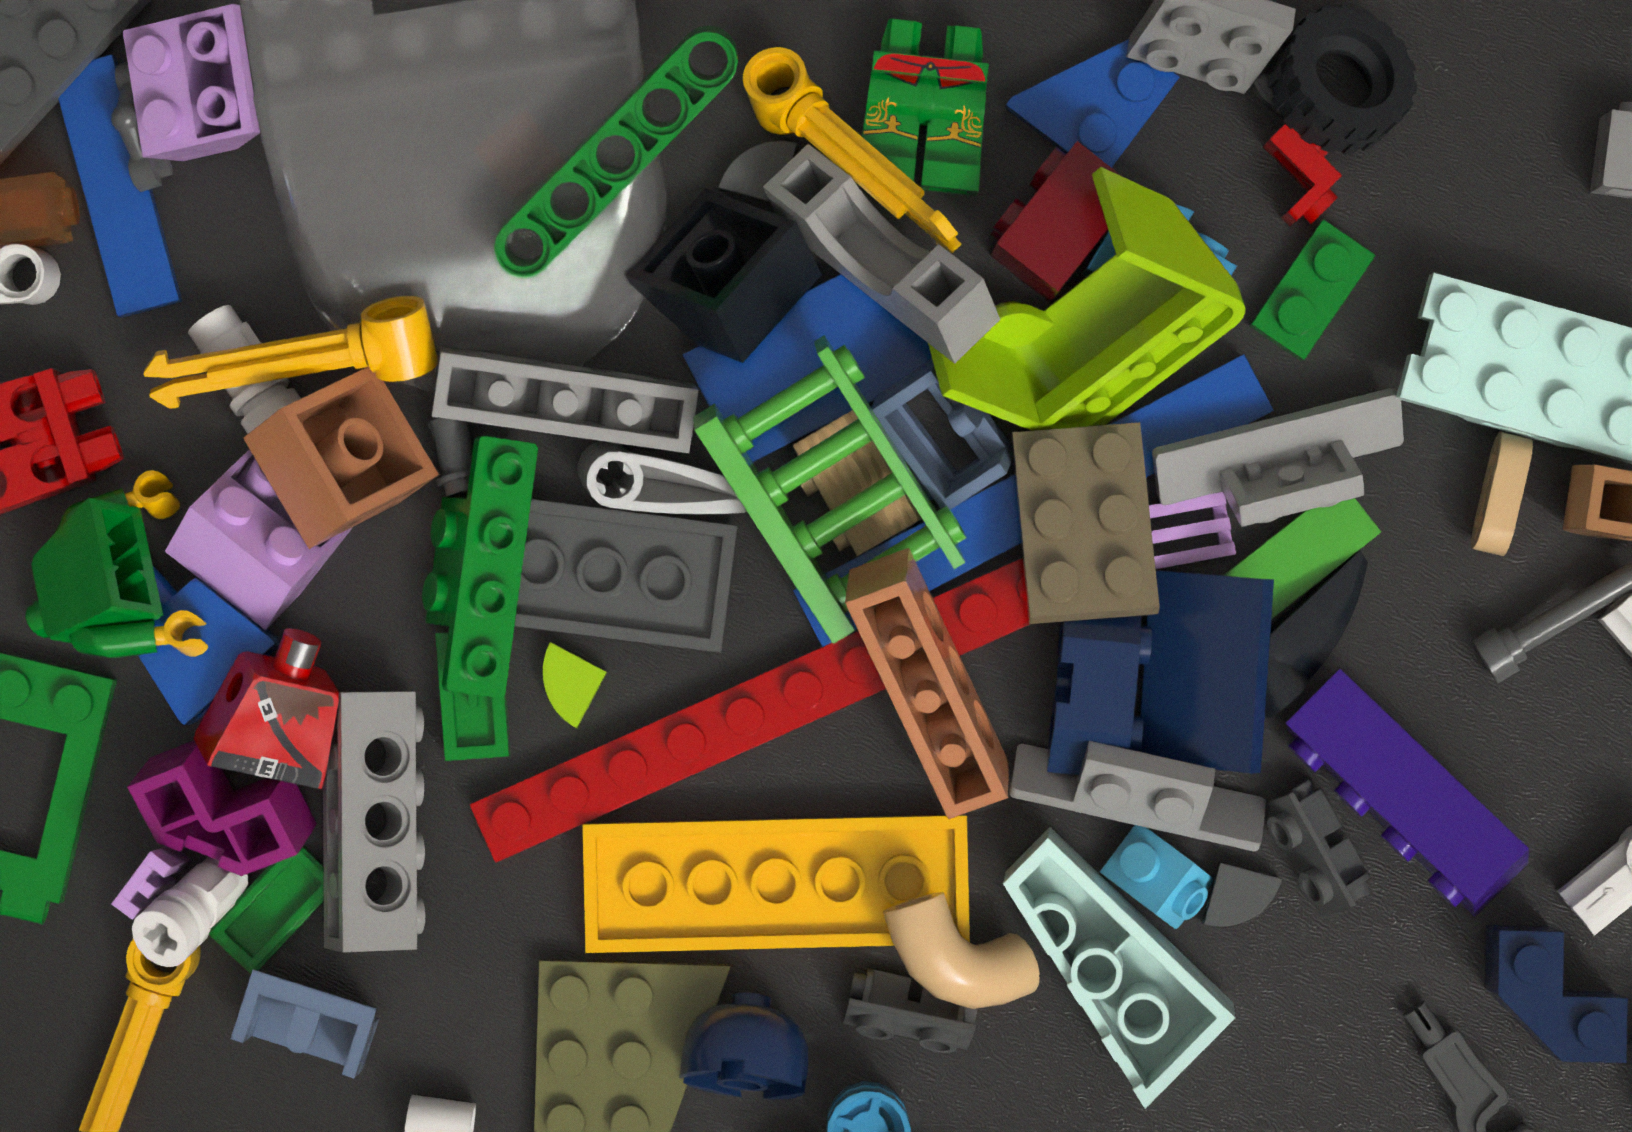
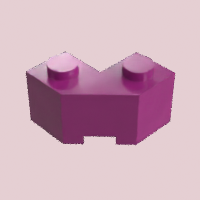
(198, 810)

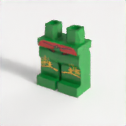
(931, 93)

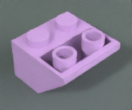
(192, 84)
(247, 544)

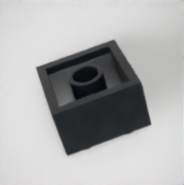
(726, 273)

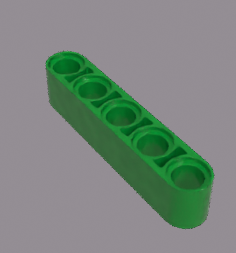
(606, 182)

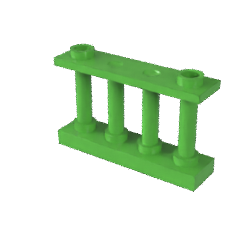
(767, 490)

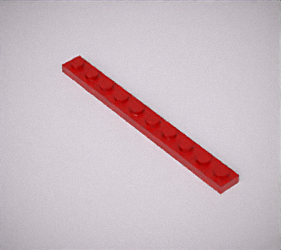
(729, 723)

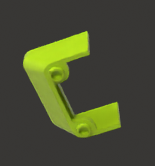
(1110, 333)

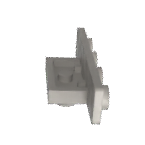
(1283, 460)
(1143, 793)

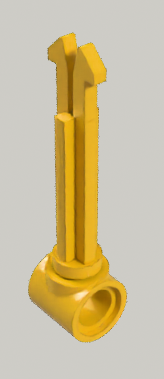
(808, 116)
(389, 339)
(148, 996)

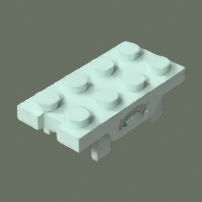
(1523, 368)

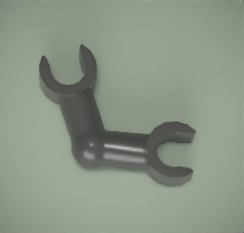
(144, 172)

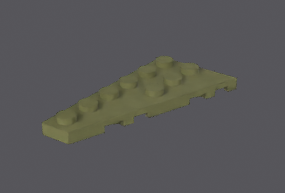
(616, 1041)

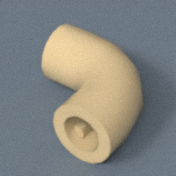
(951, 965)

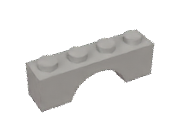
(919, 287)

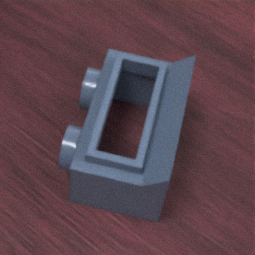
(924, 456)
(306, 1021)

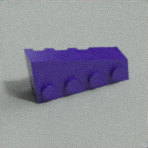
(1407, 793)

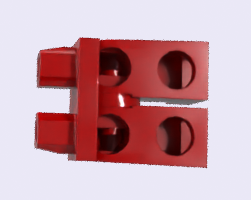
(45, 438)

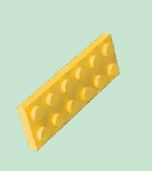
(766, 881)

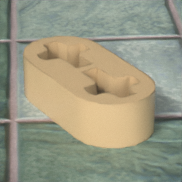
(1501, 493)

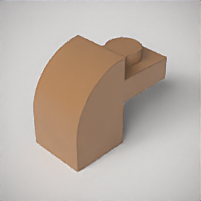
(1599, 502)

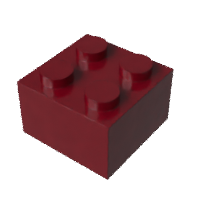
(1057, 227)

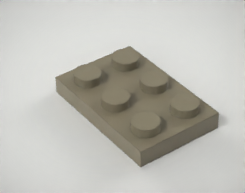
(1085, 523)

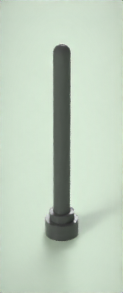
(1507, 648)

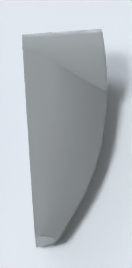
(654, 483)

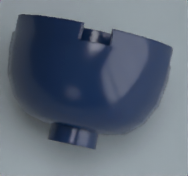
(746, 1050)

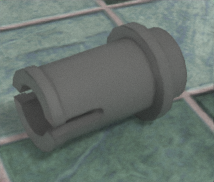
(454, 454)

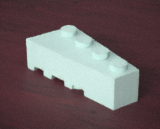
(1123, 972)

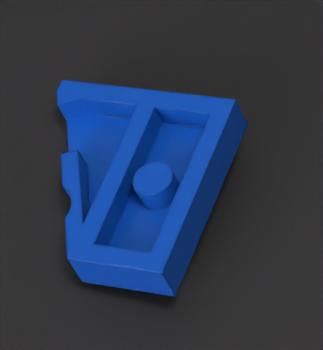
(1095, 103)

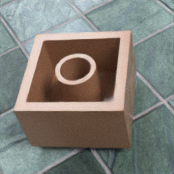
(340, 456)

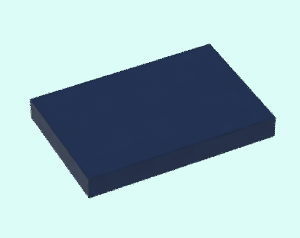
(1208, 670)

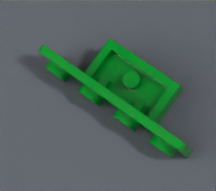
(480, 565)

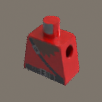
(273, 715)

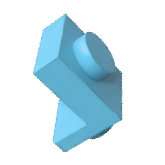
(1158, 876)

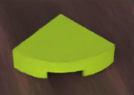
(570, 683)

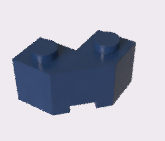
(1096, 688)
(1527, 980)

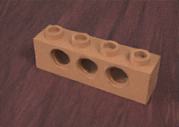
(927, 683)

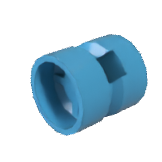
(867, 1109)

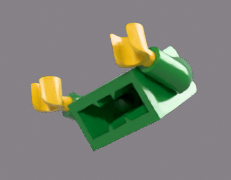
(100, 577)

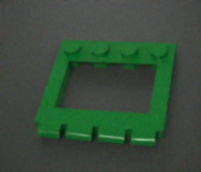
(71, 705)

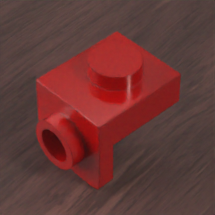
(1309, 168)

